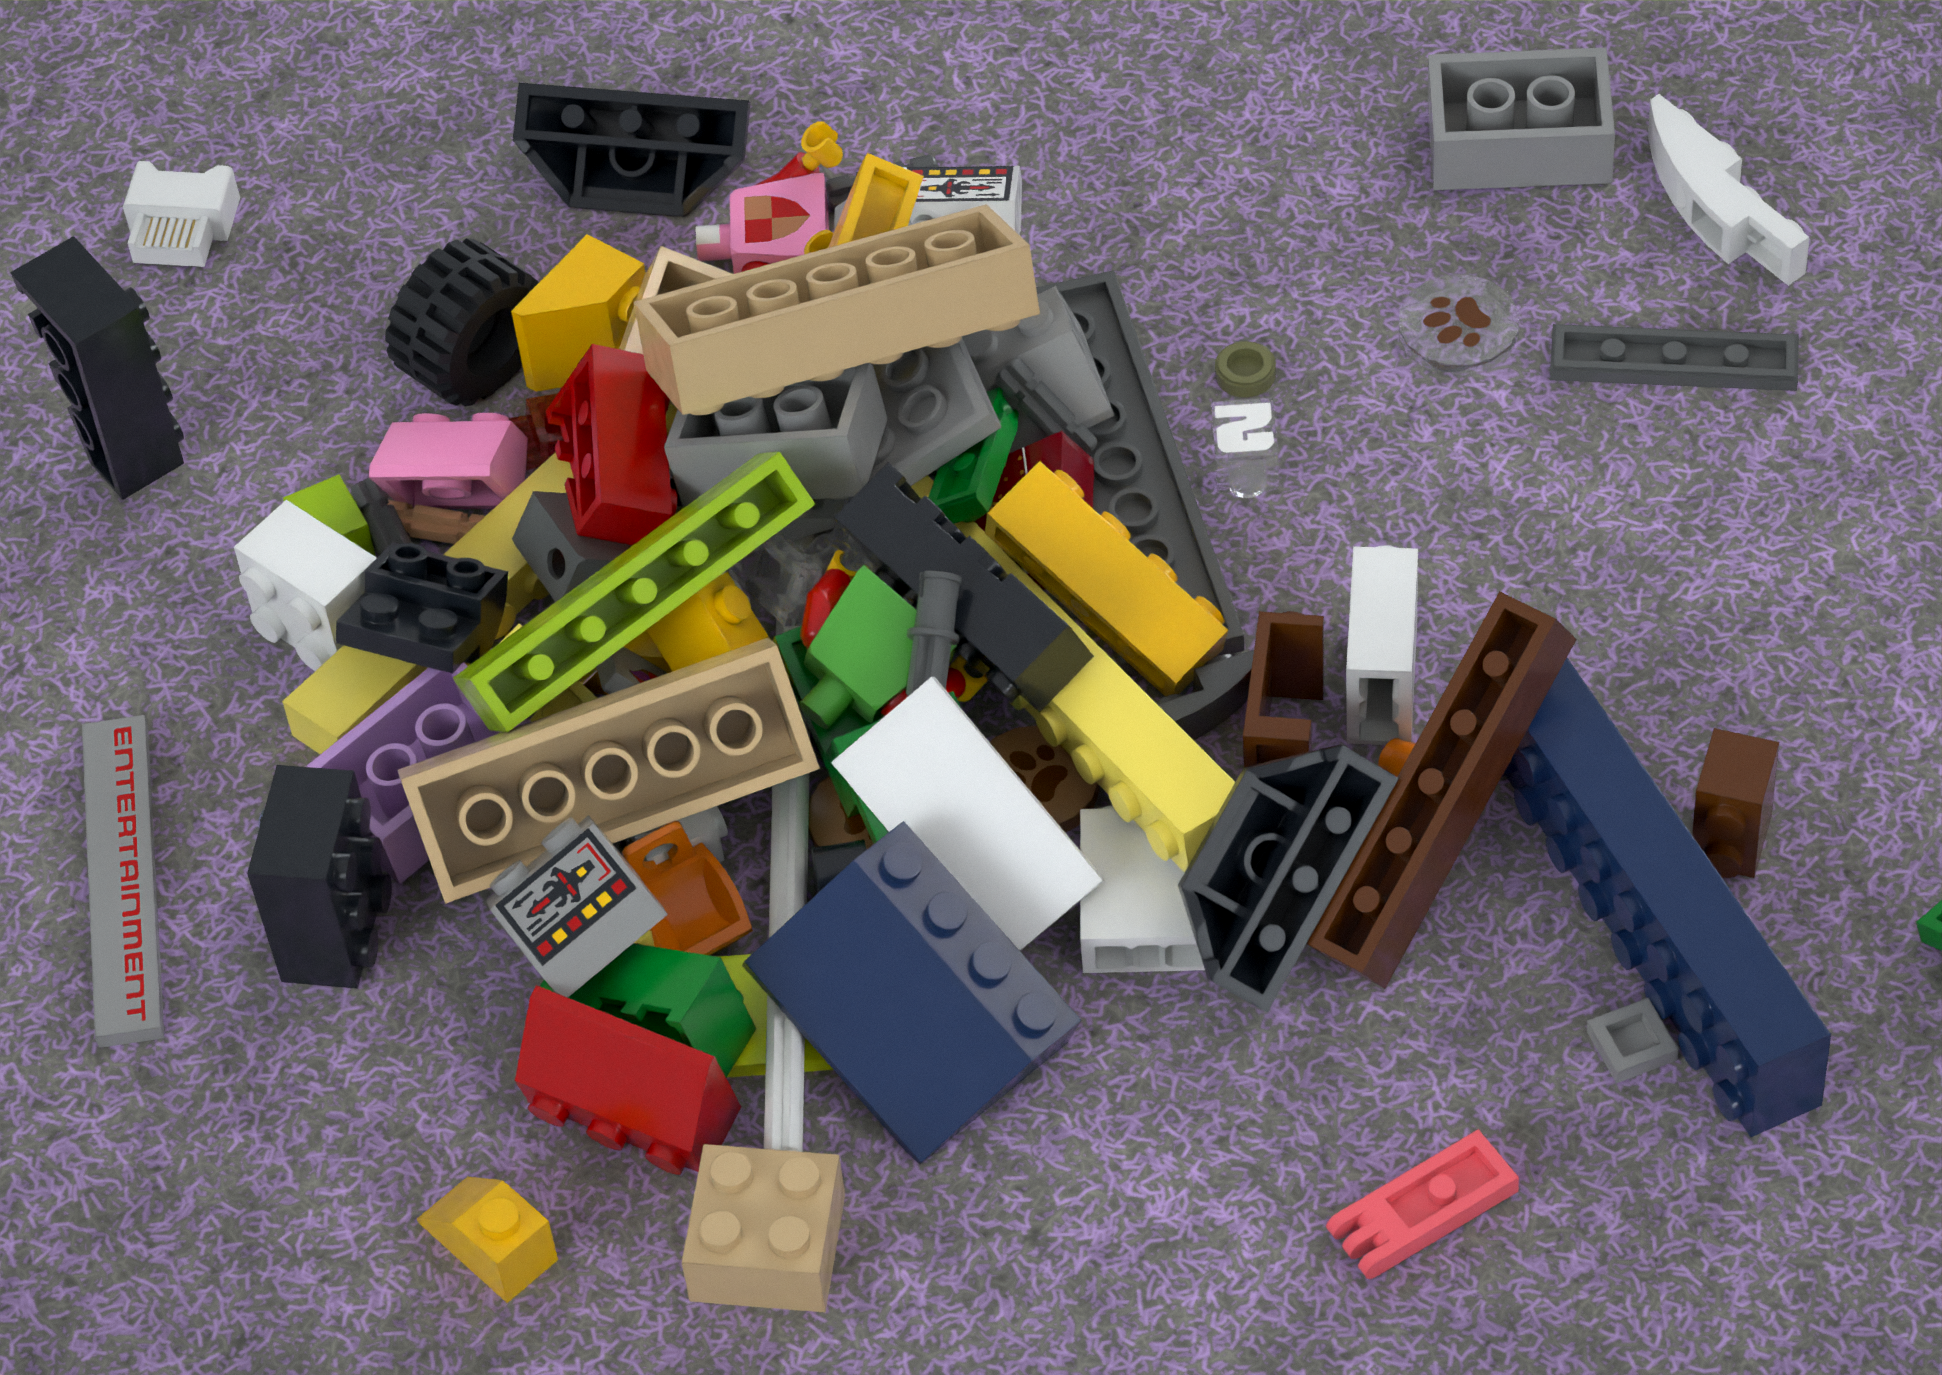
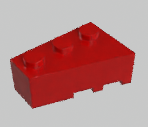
(615, 446)

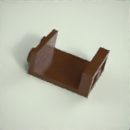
(1285, 665)

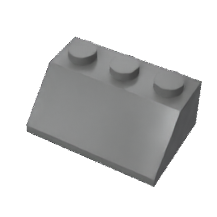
(1057, 354)

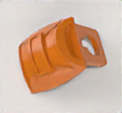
(694, 891)

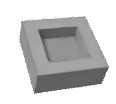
(1632, 1040)

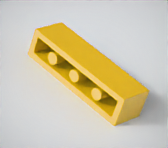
(1106, 579)

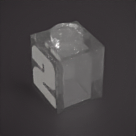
(1245, 447)

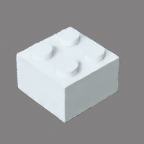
(300, 580)

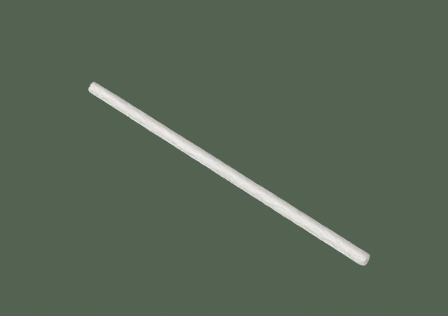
(787, 896)

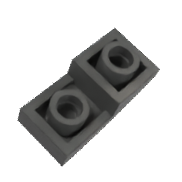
(1218, 693)

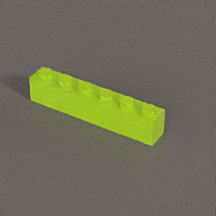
(633, 591)

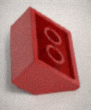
(622, 1082)

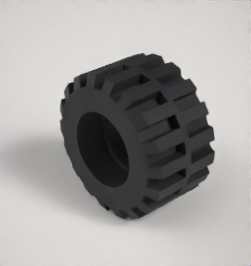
(457, 322)

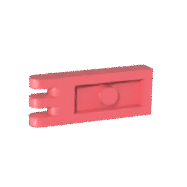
(1424, 1204)

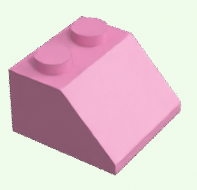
(451, 462)

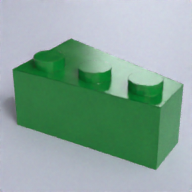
(674, 996)

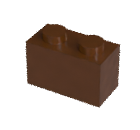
(1735, 801)

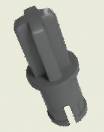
(933, 628)

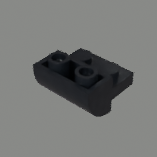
(426, 608)

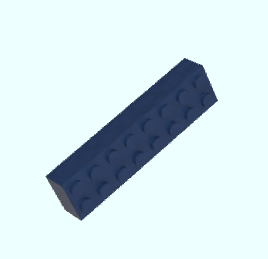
(1668, 911)

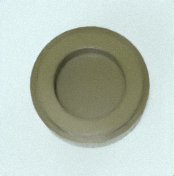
(1245, 369)

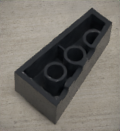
(103, 366)
(996, 615)

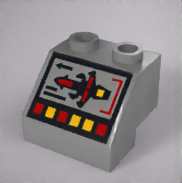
(574, 905)

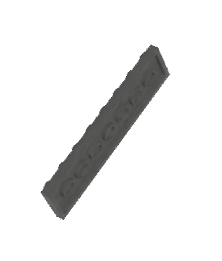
(1136, 455)

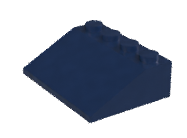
(912, 993)

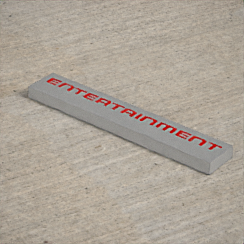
(122, 882)

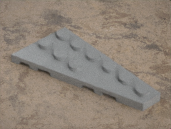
(931, 407)

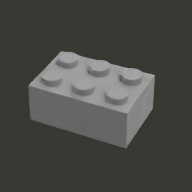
(1520, 118)
(820, 428)

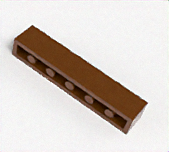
(1442, 789)

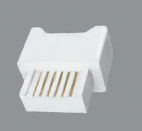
(178, 213)

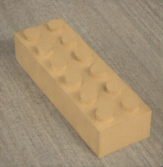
(836, 309)
(618, 758)

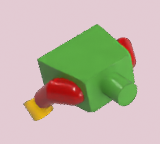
(861, 647)

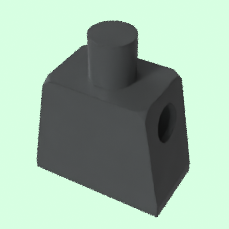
(554, 549)

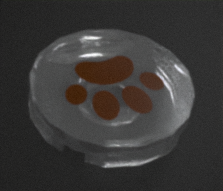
(1459, 325)

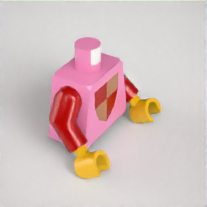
(780, 214)

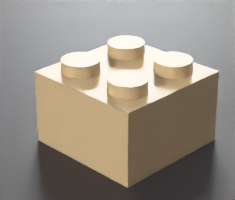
(763, 1228)

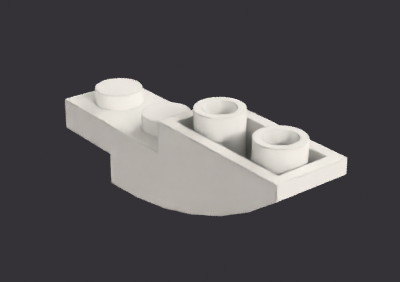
(1707, 192)

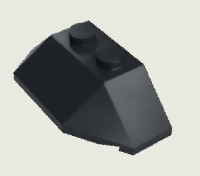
(630, 146)
(1277, 864)

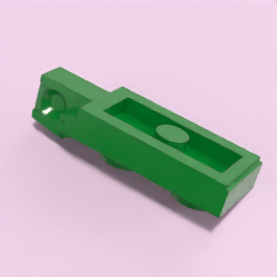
(970, 480)

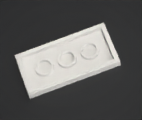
(971, 812)

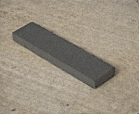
(1674, 357)

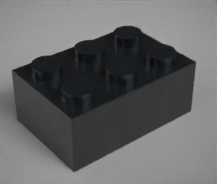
(319, 877)

